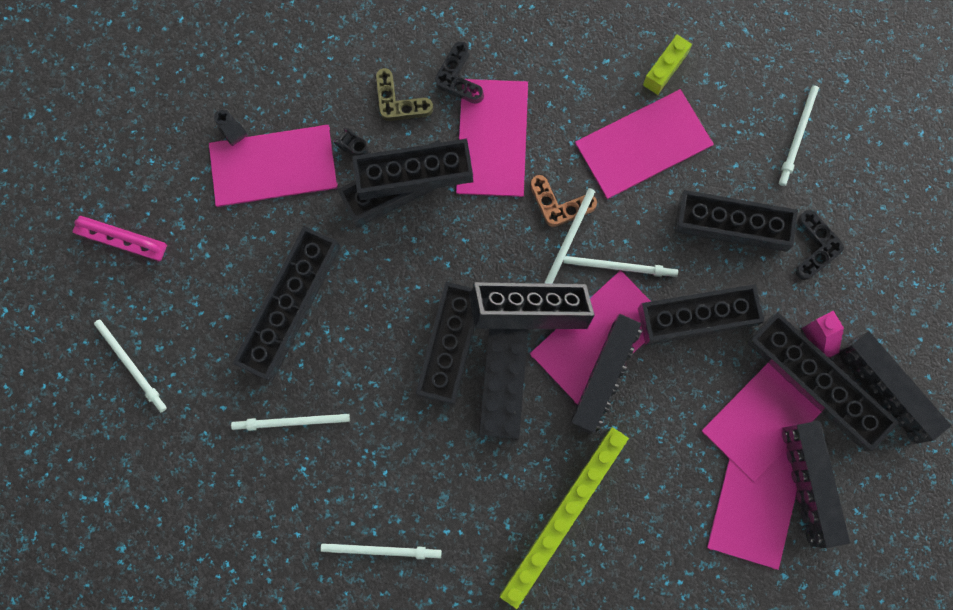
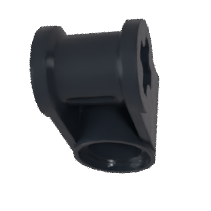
(229, 127)
(350, 142)

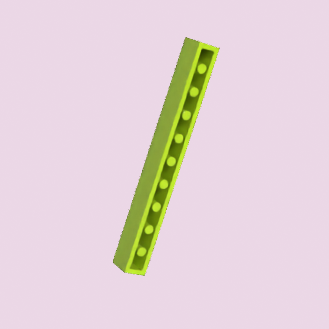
(563, 518)

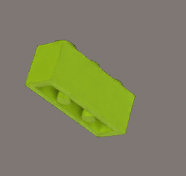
(667, 64)

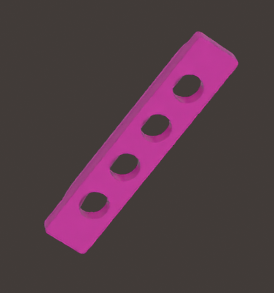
(84, 225)

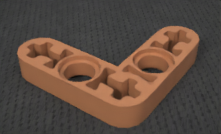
(554, 208)

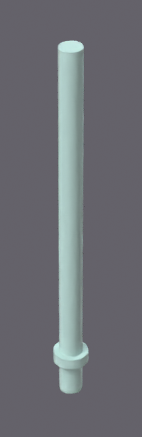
(569, 237)

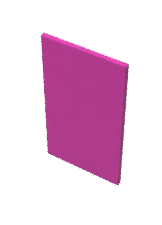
(496, 138)
(644, 144)
(273, 165)
(572, 353)
(754, 420)
(754, 515)

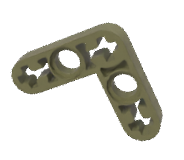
(396, 107)

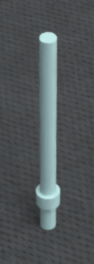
(788, 166)
(658, 270)
(151, 394)
(253, 424)
(419, 553)

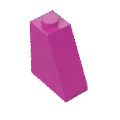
(825, 333)

